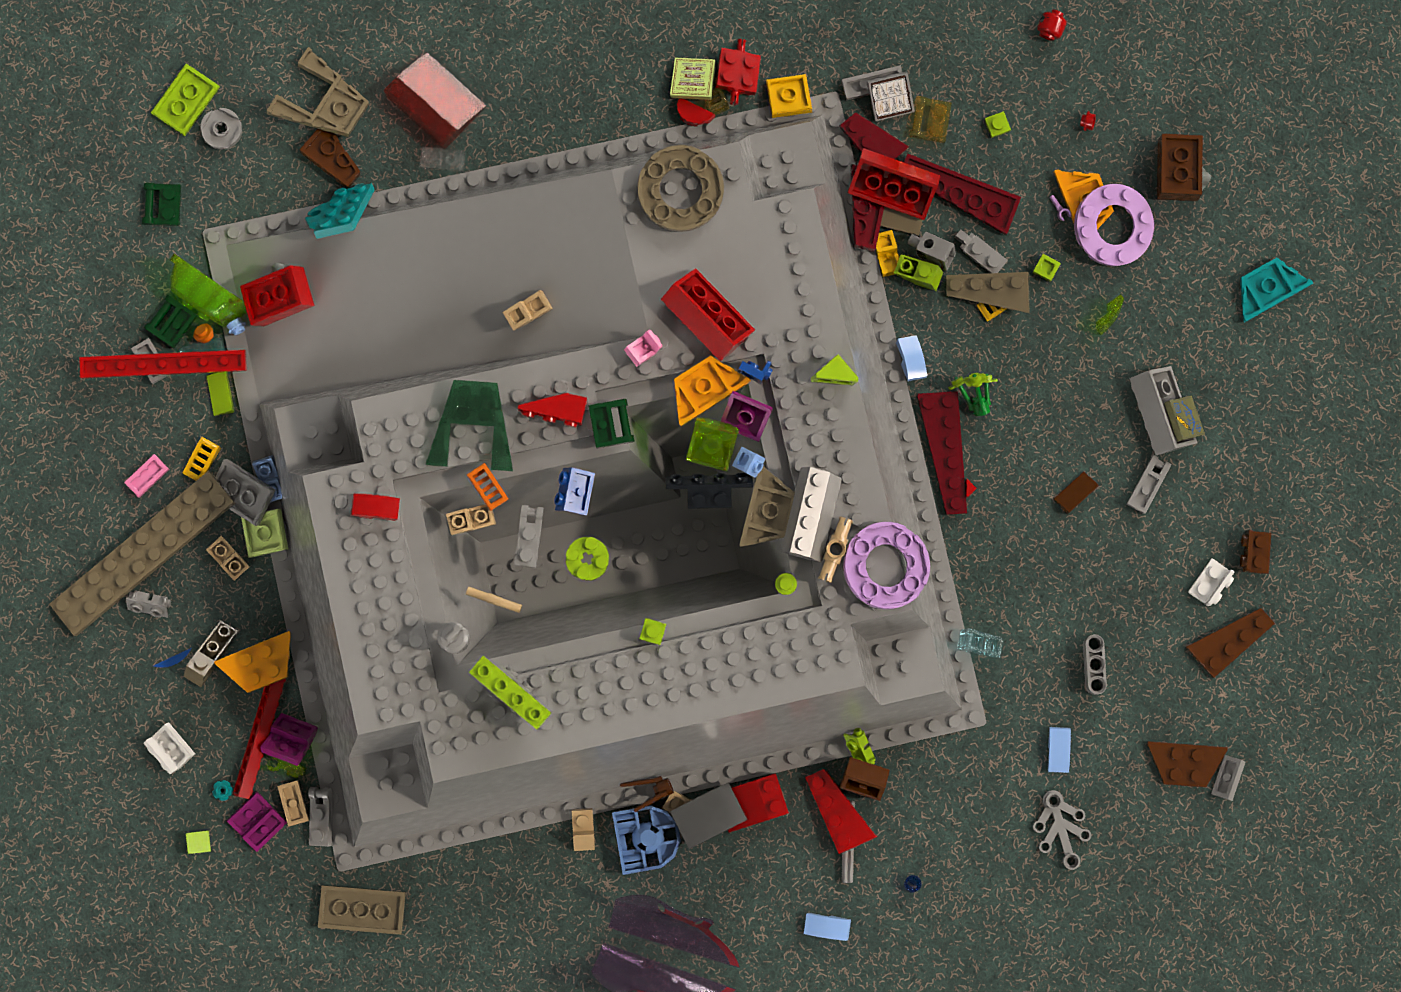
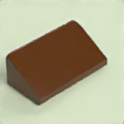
(1076, 492)

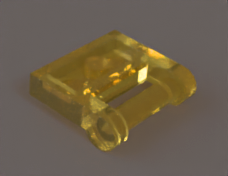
(937, 119)

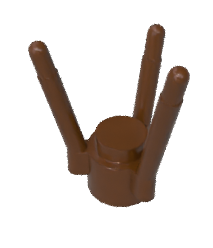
(662, 789)

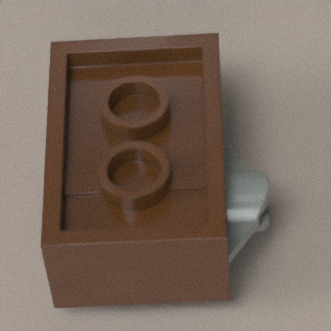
(1180, 167)

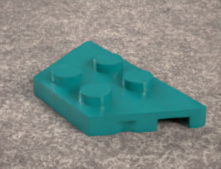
(1269, 287)

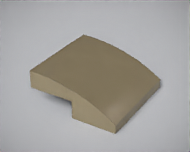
(900, 221)

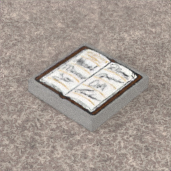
(890, 96)

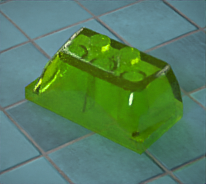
(204, 294)

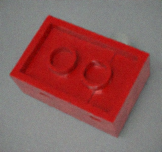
(277, 295)

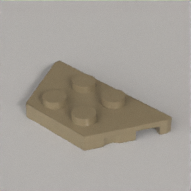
(767, 510)

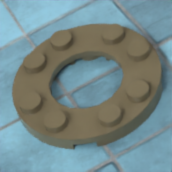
(685, 158)

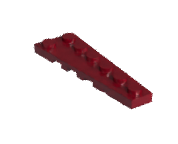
(972, 196)
(943, 433)

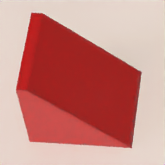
(969, 487)

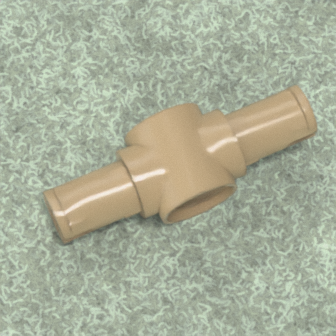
(831, 560)

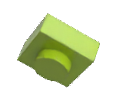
(997, 124)
(1046, 267)
(652, 631)

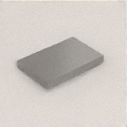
(246, 490)

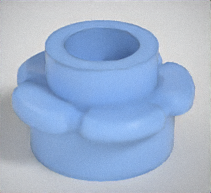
(236, 326)

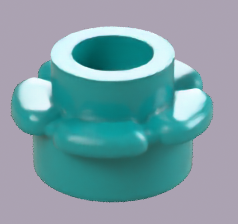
(228, 790)

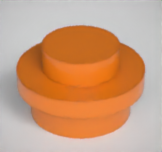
(203, 333)

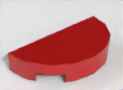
(693, 114)

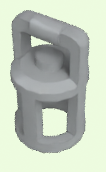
(453, 637)

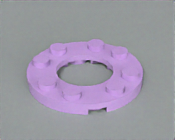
(1086, 226)
(916, 565)

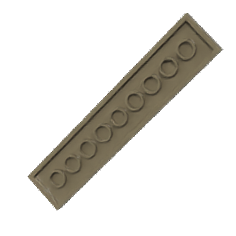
(142, 553)

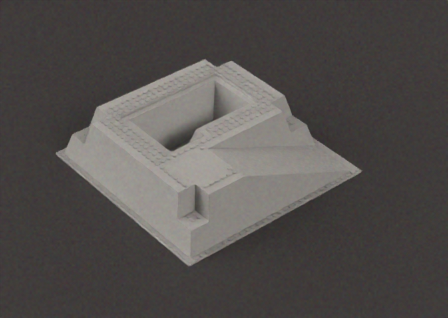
(742, 672)

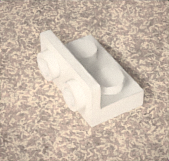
(1211, 583)

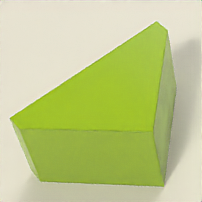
(835, 372)

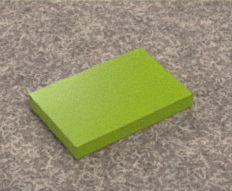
(185, 99)

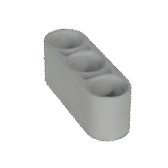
(1099, 655)

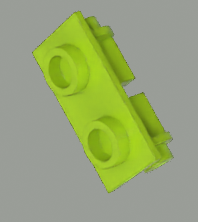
(856, 744)

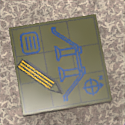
(1184, 418)

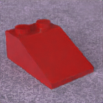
(760, 801)

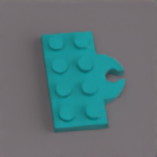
(341, 212)

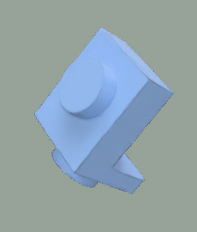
(748, 462)

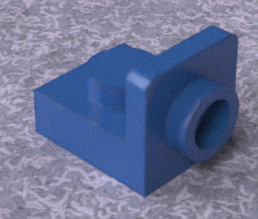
(752, 371)

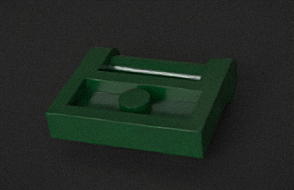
(168, 204)
(176, 324)
(603, 423)

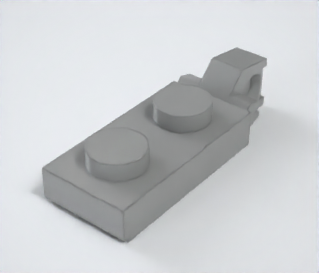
(981, 252)

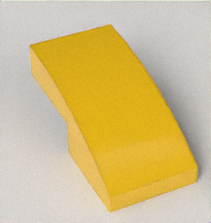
(887, 253)

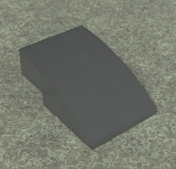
(708, 815)

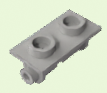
(139, 602)

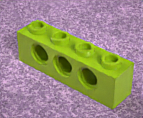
(510, 692)

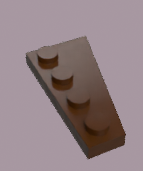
(1226, 644)

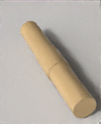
(493, 599)

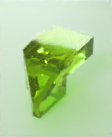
(1113, 308)

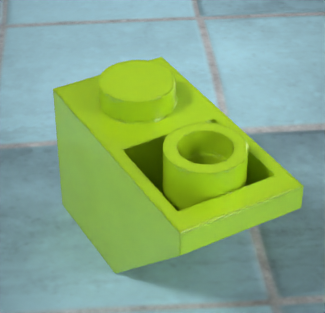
(919, 272)

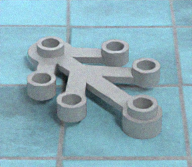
(1060, 826)

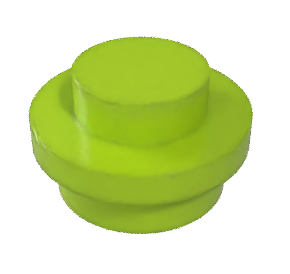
(785, 584)

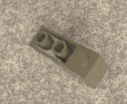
(212, 649)

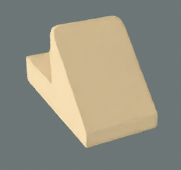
(583, 829)

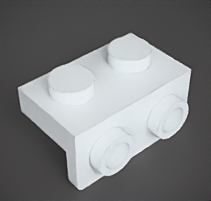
(169, 748)

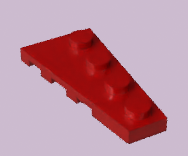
(840, 816)

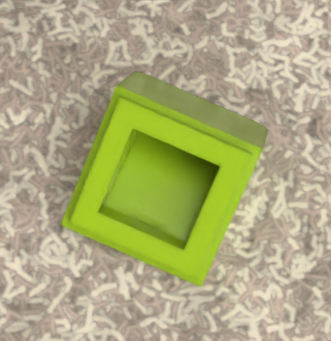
(198, 842)

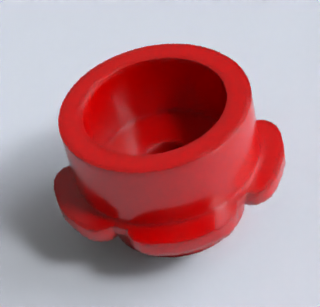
(1088, 121)

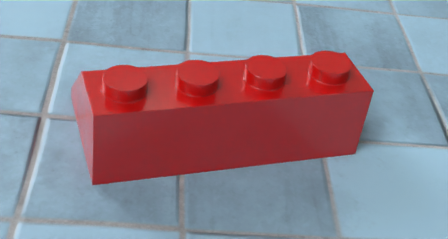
(893, 184)
(707, 314)

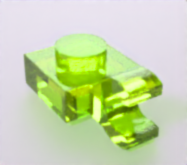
(292, 770)

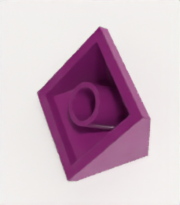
(746, 415)

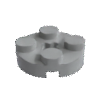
(218, 118)

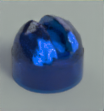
(915, 880)

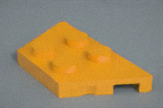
(1077, 186)
(705, 387)
(258, 664)

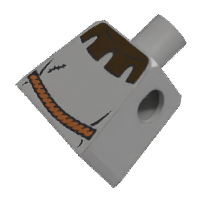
(940, 253)

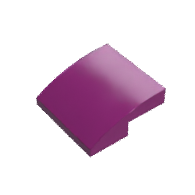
(289, 739)
(256, 821)

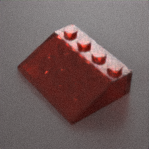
(434, 100)

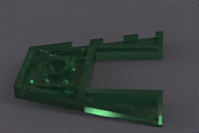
(472, 405)

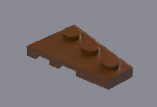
(329, 155)

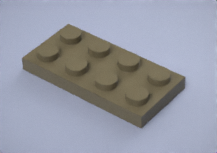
(361, 909)

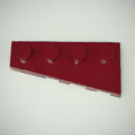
(866, 221)

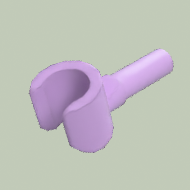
(1059, 208)

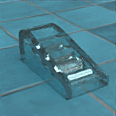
(968, 640)

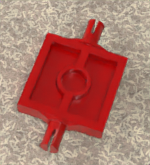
(738, 71)

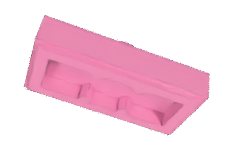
(146, 475)

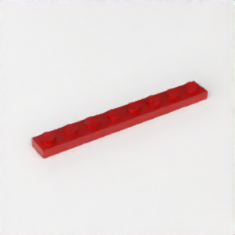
(163, 364)

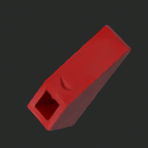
(561, 407)

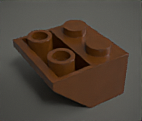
(864, 779)

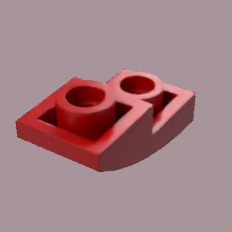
(375, 506)

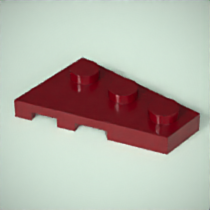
(871, 137)

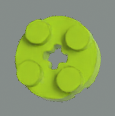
(599, 561)

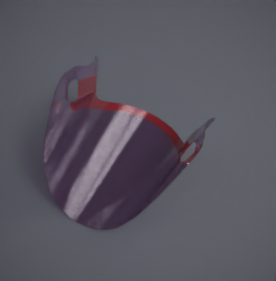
(641, 917)

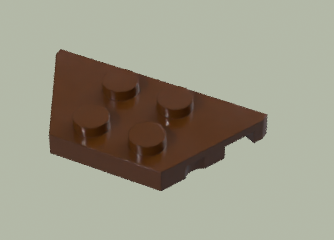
(1186, 763)

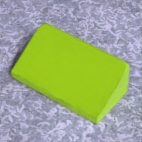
(220, 393)

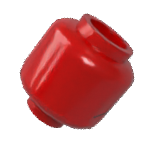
(1052, 25)

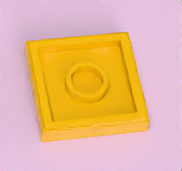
(789, 96)

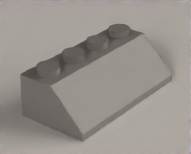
(1152, 391)
(811, 514)

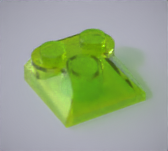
(712, 443)

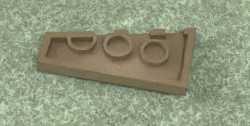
(993, 289)

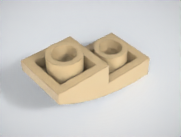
(470, 519)
(227, 558)

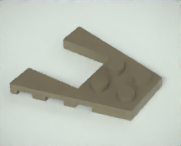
(337, 111)

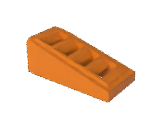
(479, 471)

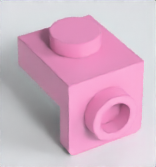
(643, 348)

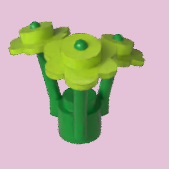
(980, 404)

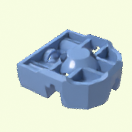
(642, 834)

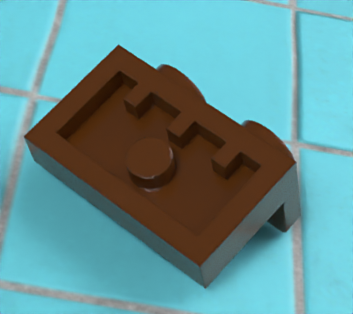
(1256, 552)

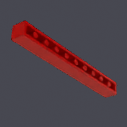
(259, 733)

